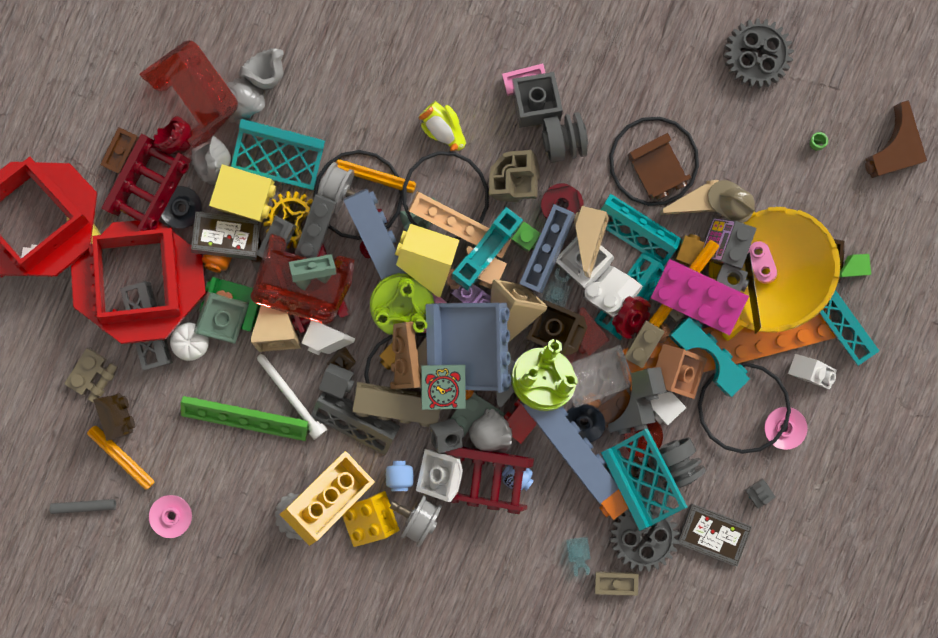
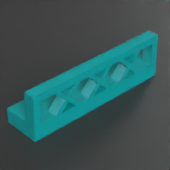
(640, 227)
(647, 278)
(854, 326)

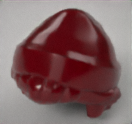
(173, 137)

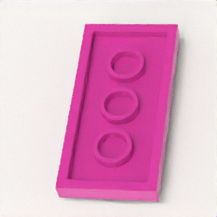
(699, 297)

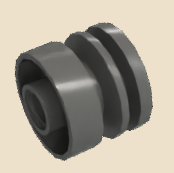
(564, 137)
(677, 459)

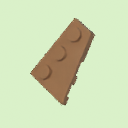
(406, 357)

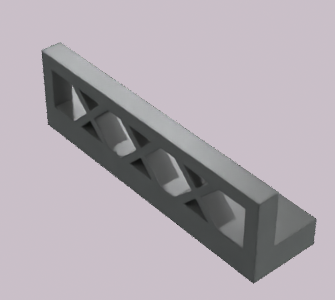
(160, 346)
(342, 409)

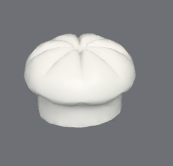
(188, 344)

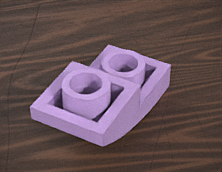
(474, 295)

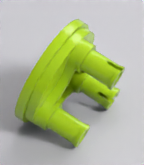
(400, 300)
(544, 378)

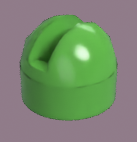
(818, 138)

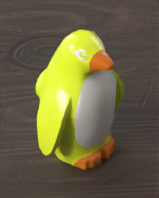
(443, 125)

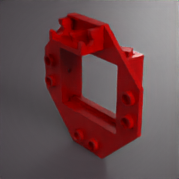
(69, 242)
(181, 277)

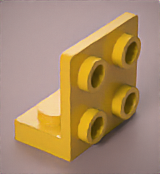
(370, 520)

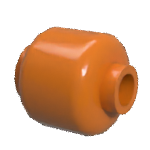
(216, 263)

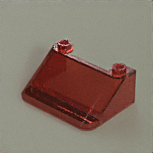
(197, 85)
(278, 291)

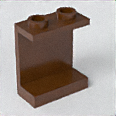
(658, 167)

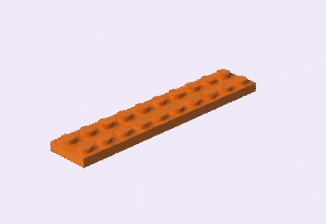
(750, 346)

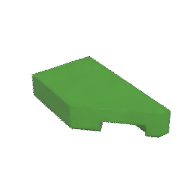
(856, 266)

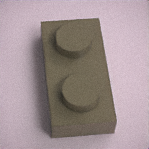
(644, 344)
(616, 583)

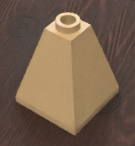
(521, 302)
(274, 331)

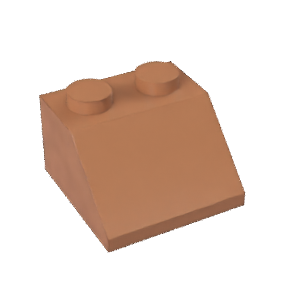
(681, 370)

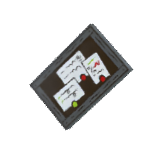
(225, 236)
(714, 534)

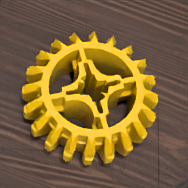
(301, 215)

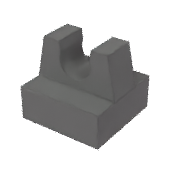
(760, 493)

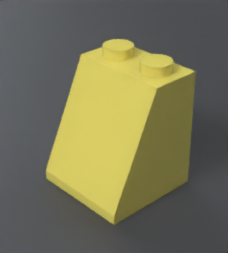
(242, 193)
(426, 257)

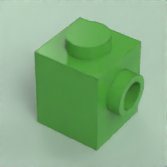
(526, 237)

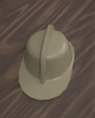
(731, 201)

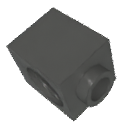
(740, 275)
(446, 435)

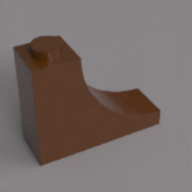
(903, 147)

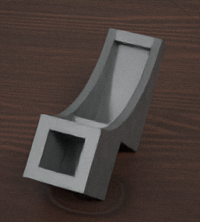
(645, 387)

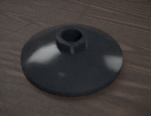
(193, 204)
(593, 427)

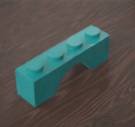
(487, 249)
(727, 375)

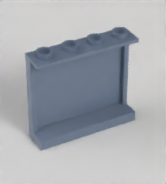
(474, 337)

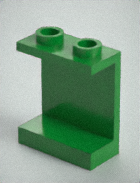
(240, 293)

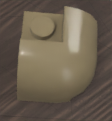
(514, 176)

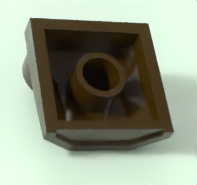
(114, 416)

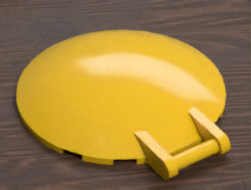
(805, 267)

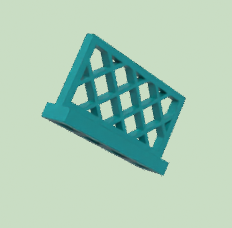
(283, 136)
(627, 483)

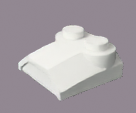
(571, 263)
(611, 290)
(439, 475)

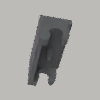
(280, 228)

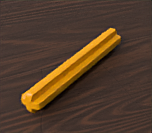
(376, 176)
(121, 457)

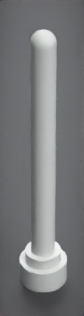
(315, 428)

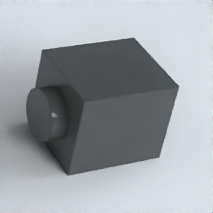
(337, 381)

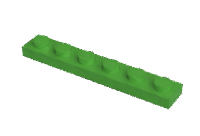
(244, 418)

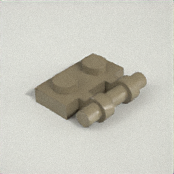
(85, 372)

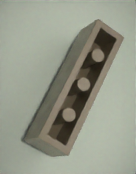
(392, 403)

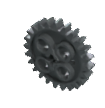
(761, 34)
(659, 548)

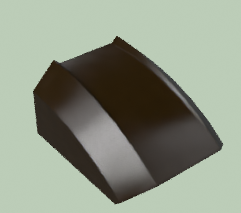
(559, 325)

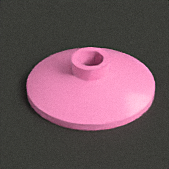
(795, 431)
(160, 519)

